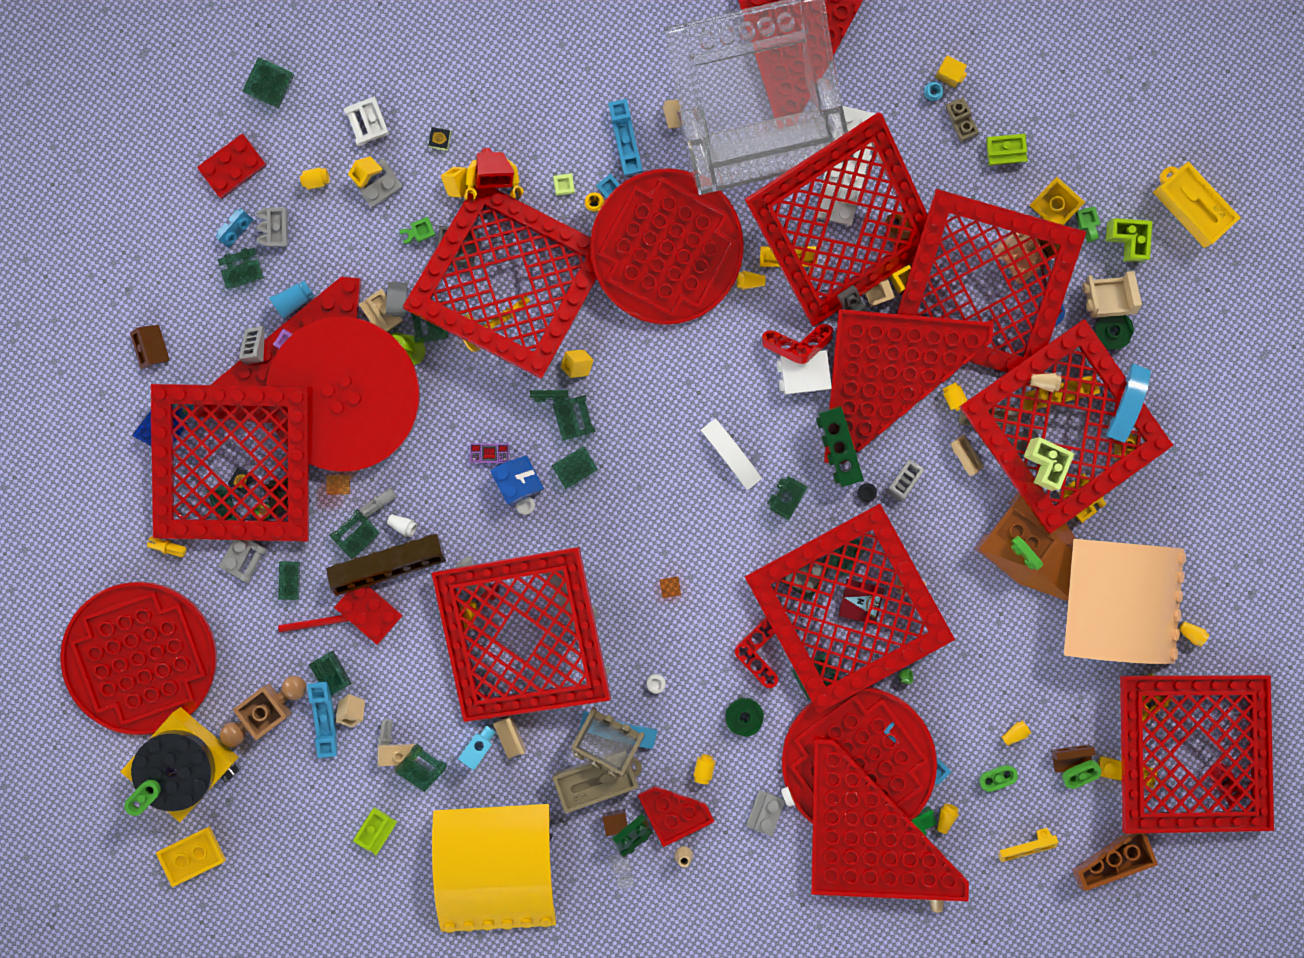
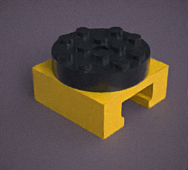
(194, 754)

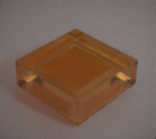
(670, 587)

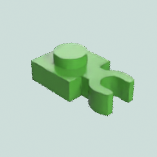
(420, 230)

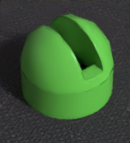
(906, 676)

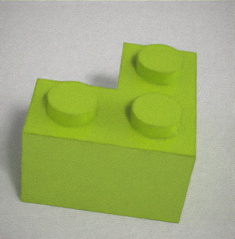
(1135, 236)

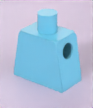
(471, 755)

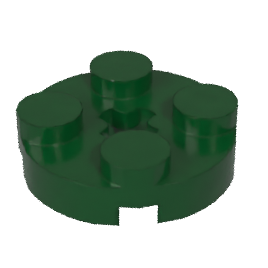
(1123, 335)
(754, 721)

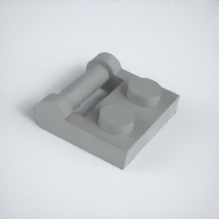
(382, 188)
(237, 555)

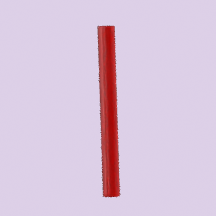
(312, 623)

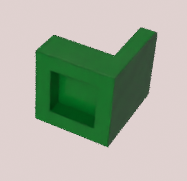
(925, 819)

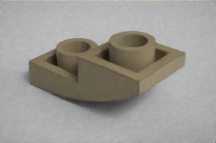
(961, 120)

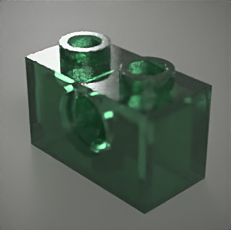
(796, 491)

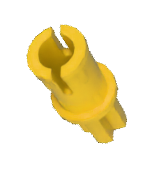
(167, 547)

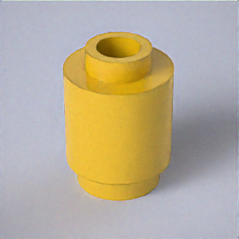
(314, 178)
(954, 396)
(704, 769)

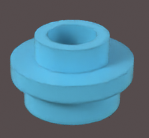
(936, 86)

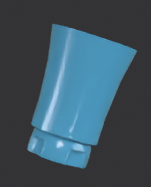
(291, 299)

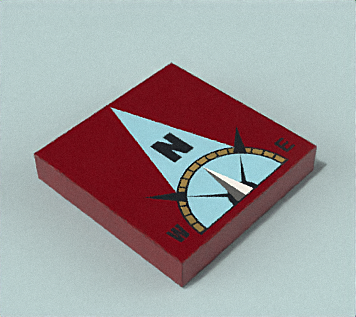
(856, 603)

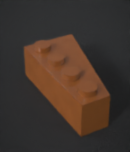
(1115, 861)

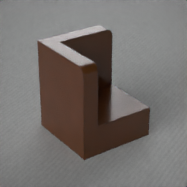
(614, 821)

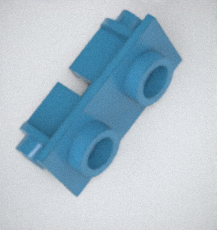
(239, 222)

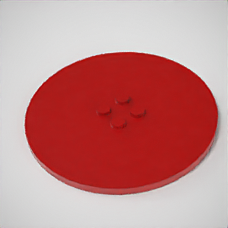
(665, 247)
(359, 391)
(138, 657)
(858, 723)

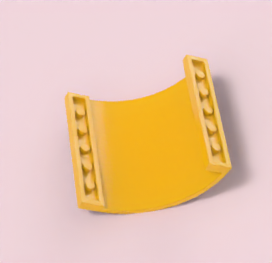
(492, 868)

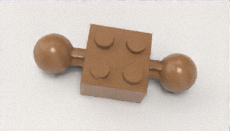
(262, 711)

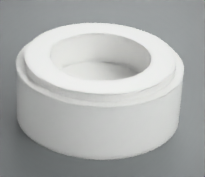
(526, 506)
(655, 683)
(787, 797)

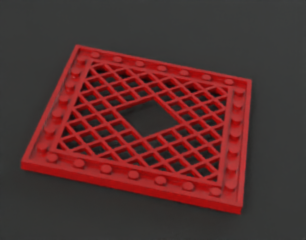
(761, 204)
(1070, 244)
(535, 362)
(1113, 379)
(163, 469)
(460, 655)
(827, 696)
(1261, 754)

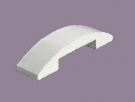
(731, 454)

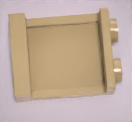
(1112, 296)

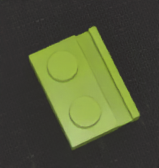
(1006, 149)
(375, 831)

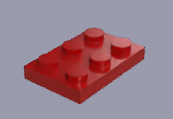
(231, 166)
(369, 612)

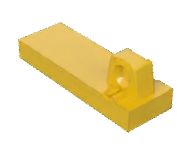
(1044, 842)

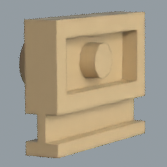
(375, 310)

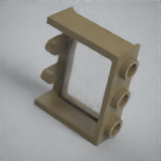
(607, 743)

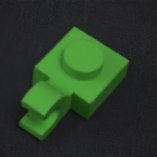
(1088, 221)

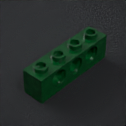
(853, 473)

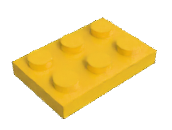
(190, 856)

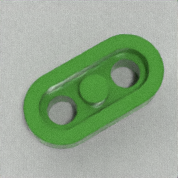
(1031, 559)
(1081, 774)
(997, 779)
(142, 796)

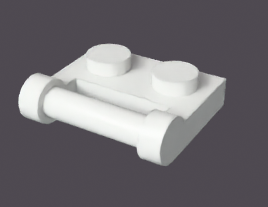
(372, 119)

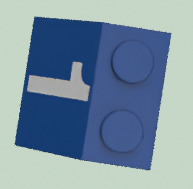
(517, 480)

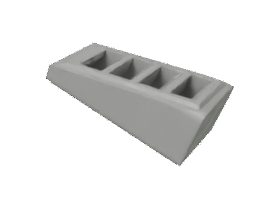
(258, 349)
(896, 494)

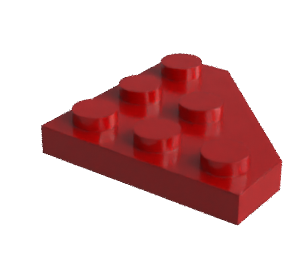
(674, 814)

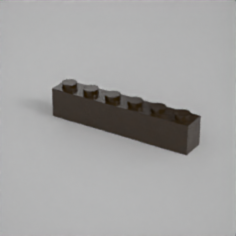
(385, 564)

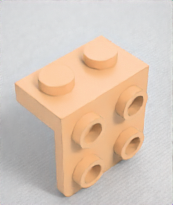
(1017, 253)

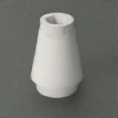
(402, 525)

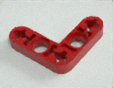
(798, 352)
(752, 648)

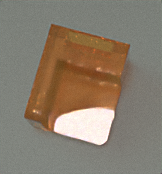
(338, 484)

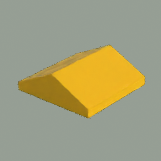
(1057, 202)

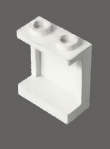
(804, 377)

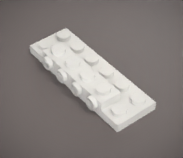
(844, 212)

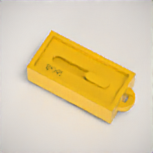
(1195, 203)

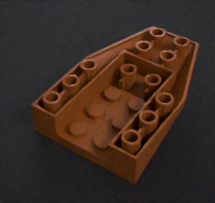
(1052, 549)

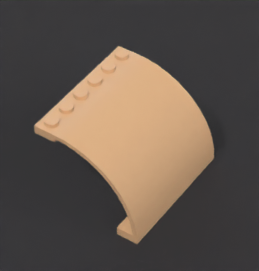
(1124, 602)

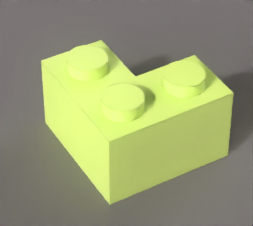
(1053, 462)

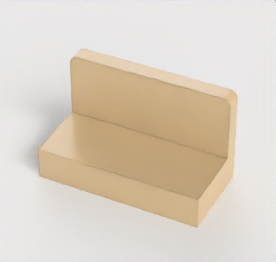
(509, 737)

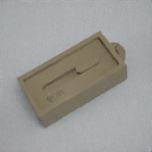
(586, 785)

